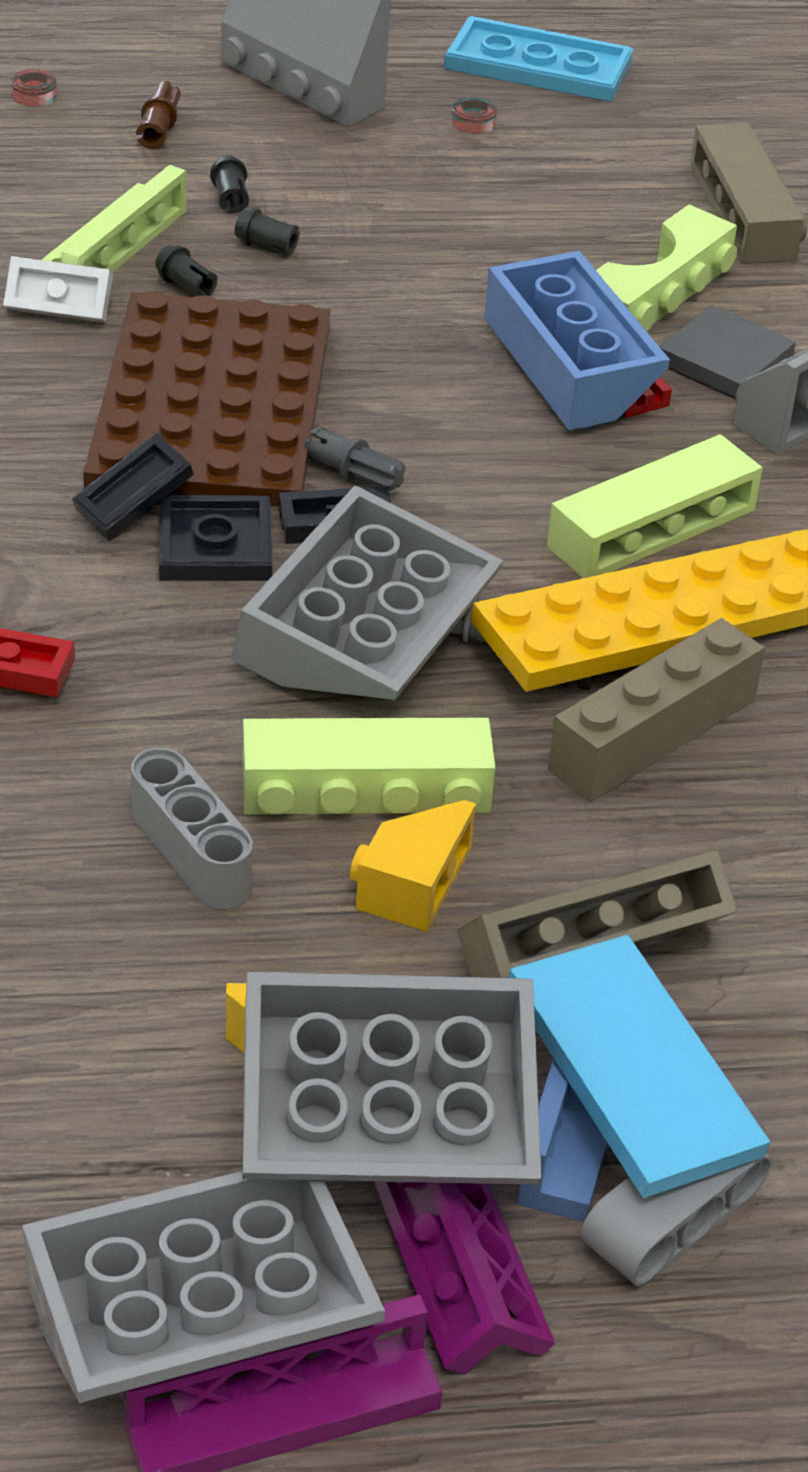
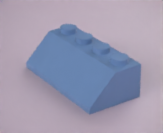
(572, 337)

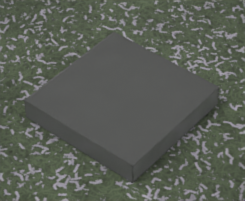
(724, 349)

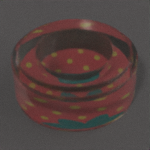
(34, 87)
(474, 115)

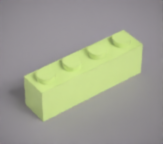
(653, 507)
(365, 765)

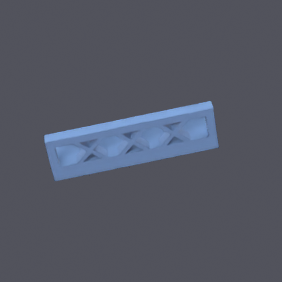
(569, 1151)

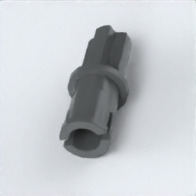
(355, 459)

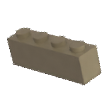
(747, 192)
(655, 709)
(638, 904)

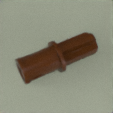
(158, 115)

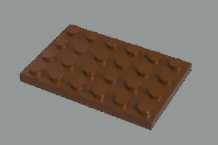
(221, 386)

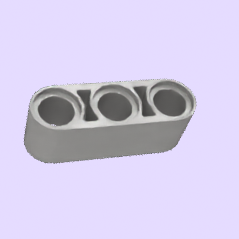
(192, 828)
(652, 1232)

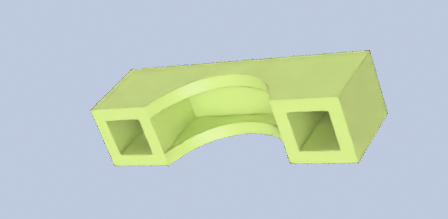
(690, 255)

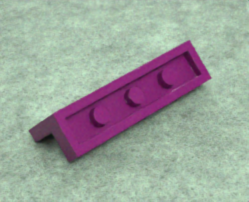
(464, 1270)
(286, 1400)

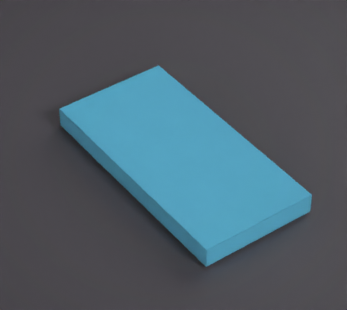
(539, 58)
(639, 1067)

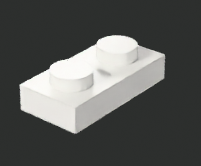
(58, 289)

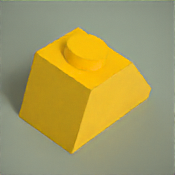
(413, 864)

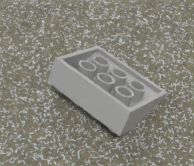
(313, 51)
(361, 601)
(390, 1079)
(193, 1280)

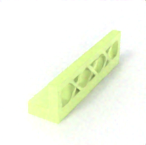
(126, 223)

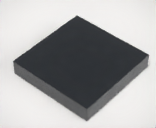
(215, 538)

